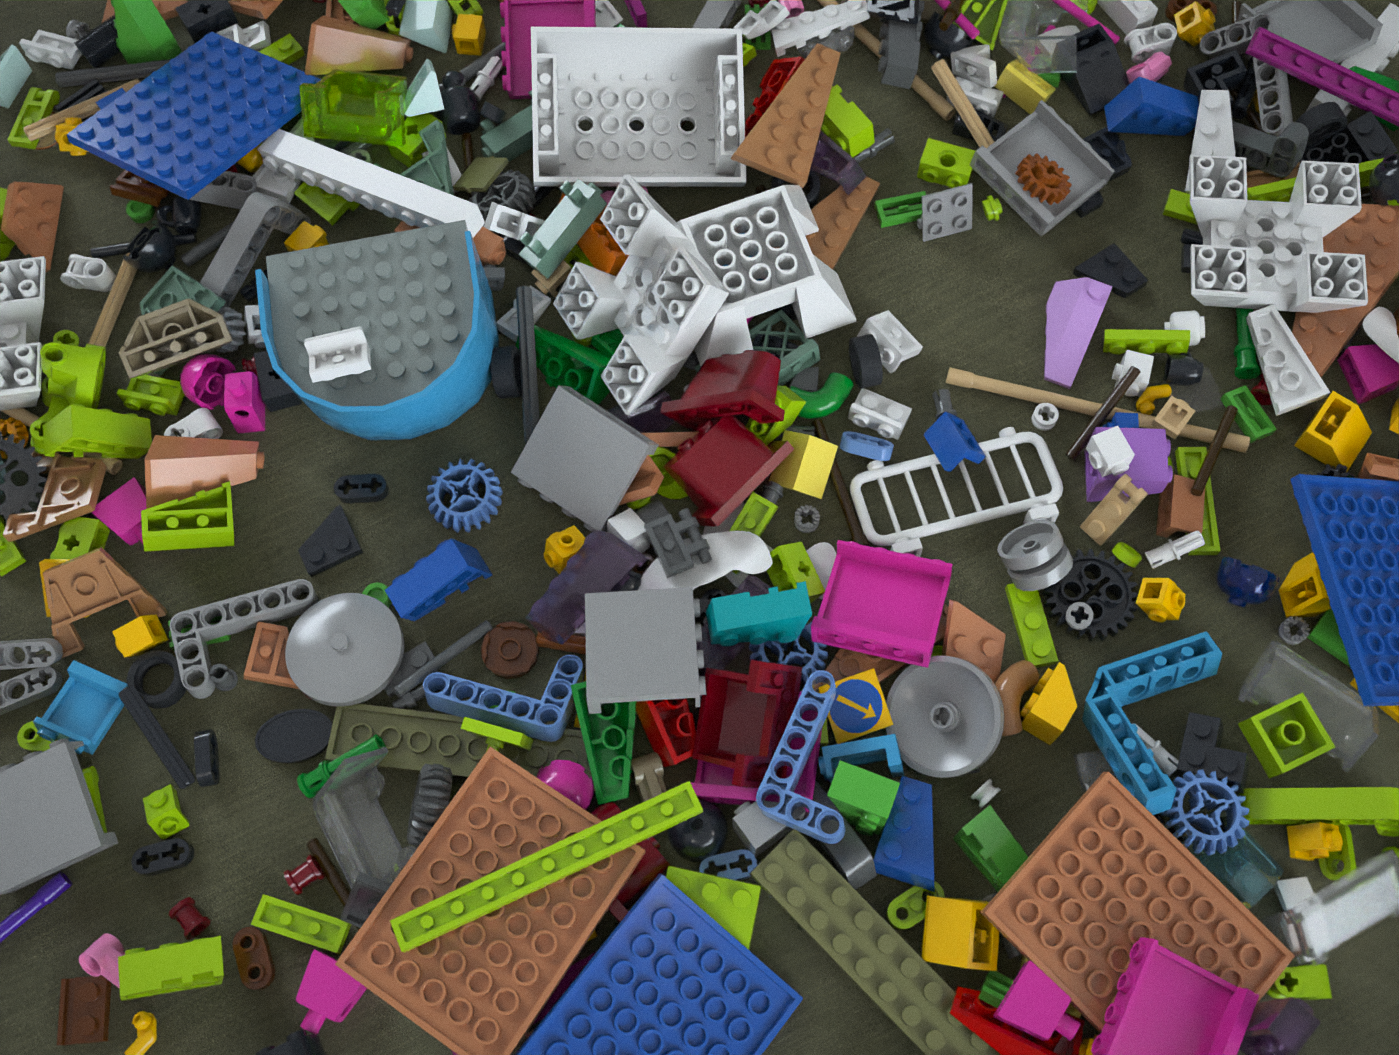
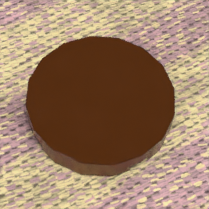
(510, 650)

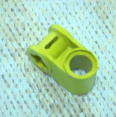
(1302, 982)

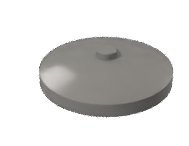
(344, 649)
(945, 716)

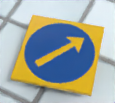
(857, 706)

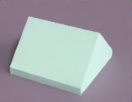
(427, 23)
(13, 75)
(424, 92)

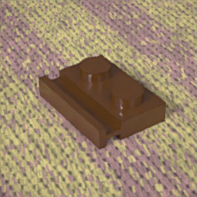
(138, 189)
(84, 1010)

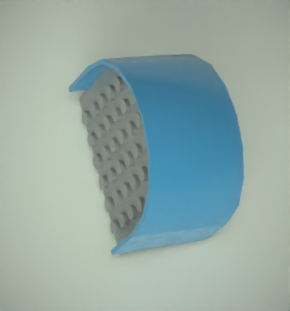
(421, 313)

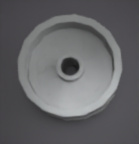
(1035, 555)

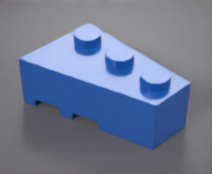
(1152, 109)
(436, 577)
(907, 838)

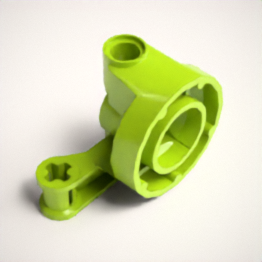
(71, 378)

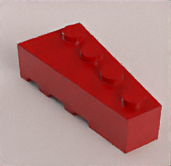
(668, 728)

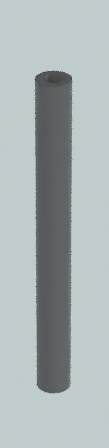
(443, 658)

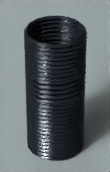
(99, 43)

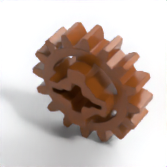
(1043, 179)

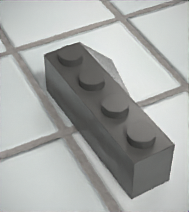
(899, 51)

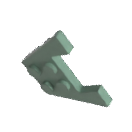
(433, 168)
(176, 287)

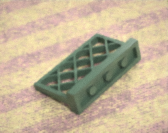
(795, 359)

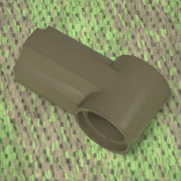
(648, 776)

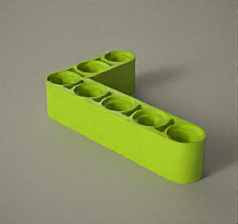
(1328, 805)

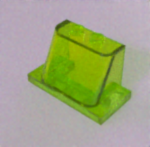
(355, 108)

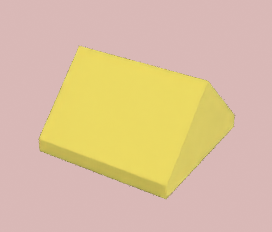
(1024, 86)
(807, 466)

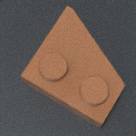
(267, 656)

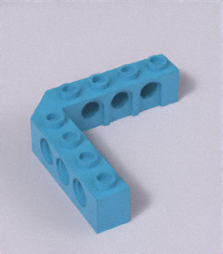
(1133, 681)

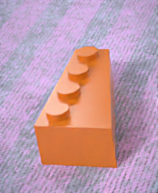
(601, 247)

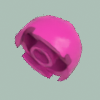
(204, 380)
(569, 780)

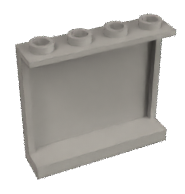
(1323, 26)
(1048, 136)
(582, 458)
(642, 646)
(46, 816)

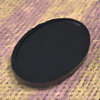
(294, 736)

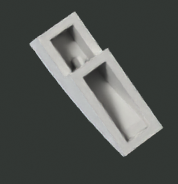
(511, 222)

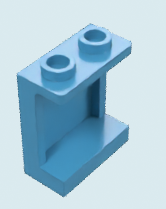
(82, 708)
(861, 753)

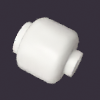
(1188, 321)

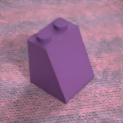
(1147, 469)

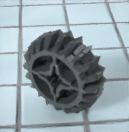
(509, 190)
(429, 801)

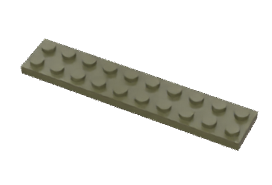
(437, 738)
(865, 948)

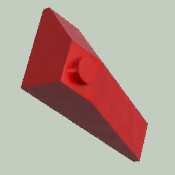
(772, 83)
(1004, 1038)

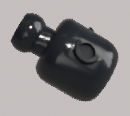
(460, 105)

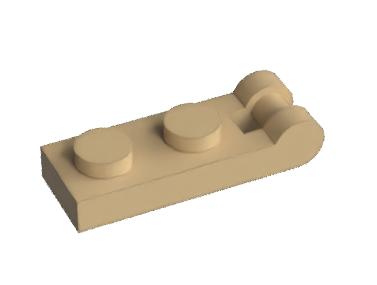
(1113, 510)

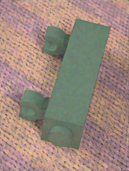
(510, 137)
(562, 227)

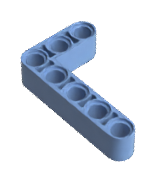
(510, 703)
(797, 760)

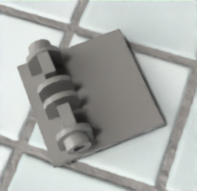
(946, 212)

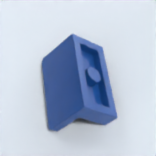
(953, 442)

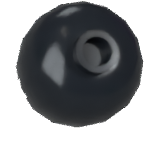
(944, 42)
(1385, 181)
(152, 249)
(700, 835)

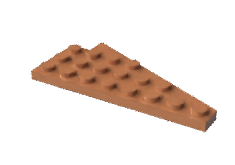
(1368, 233)

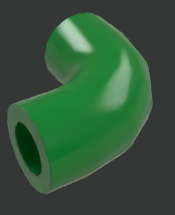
(827, 399)

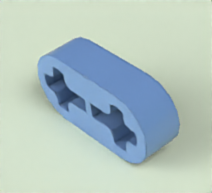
(866, 446)
(727, 859)

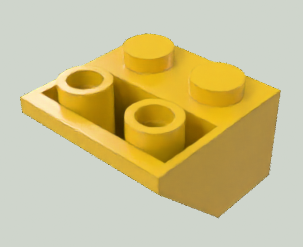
(1335, 432)
(1303, 590)
(1051, 709)
(959, 934)

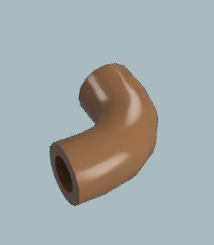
(1011, 687)

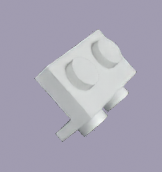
(52, 49)
(338, 354)

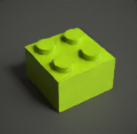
(1286, 735)

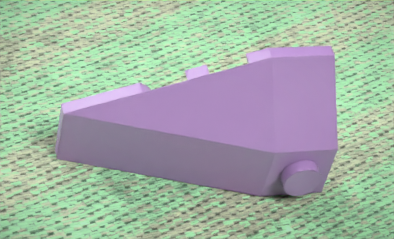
(1070, 323)

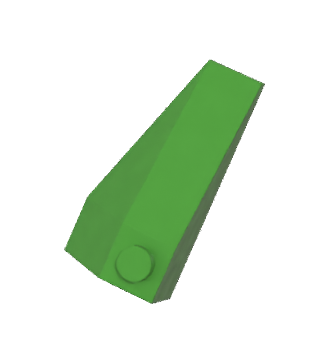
(143, 32)

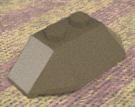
(172, 337)

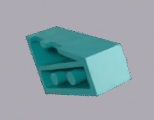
(759, 617)

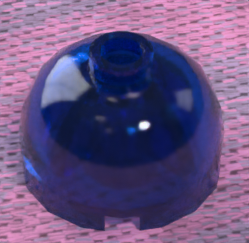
(1245, 583)

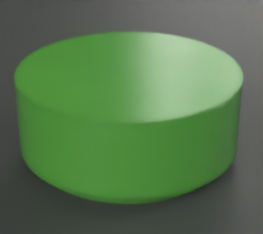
(139, 211)
(377, 591)

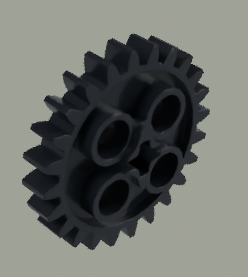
(16, 496)
(1110, 613)

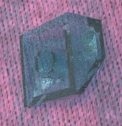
(1244, 870)

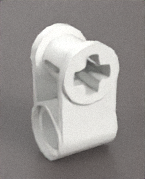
(1150, 41)
(88, 274)
(196, 425)

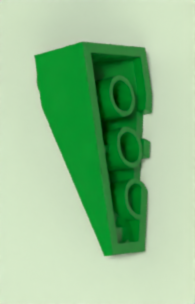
(570, 364)
(607, 744)

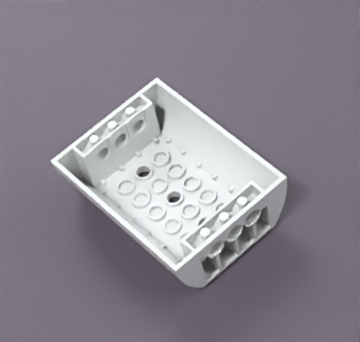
(643, 77)

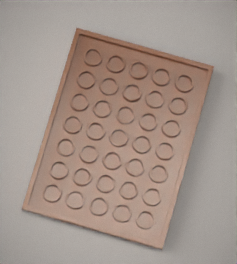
(1121, 877)
(495, 974)

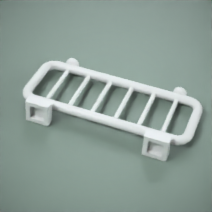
(908, 540)

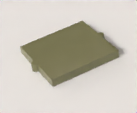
(480, 174)

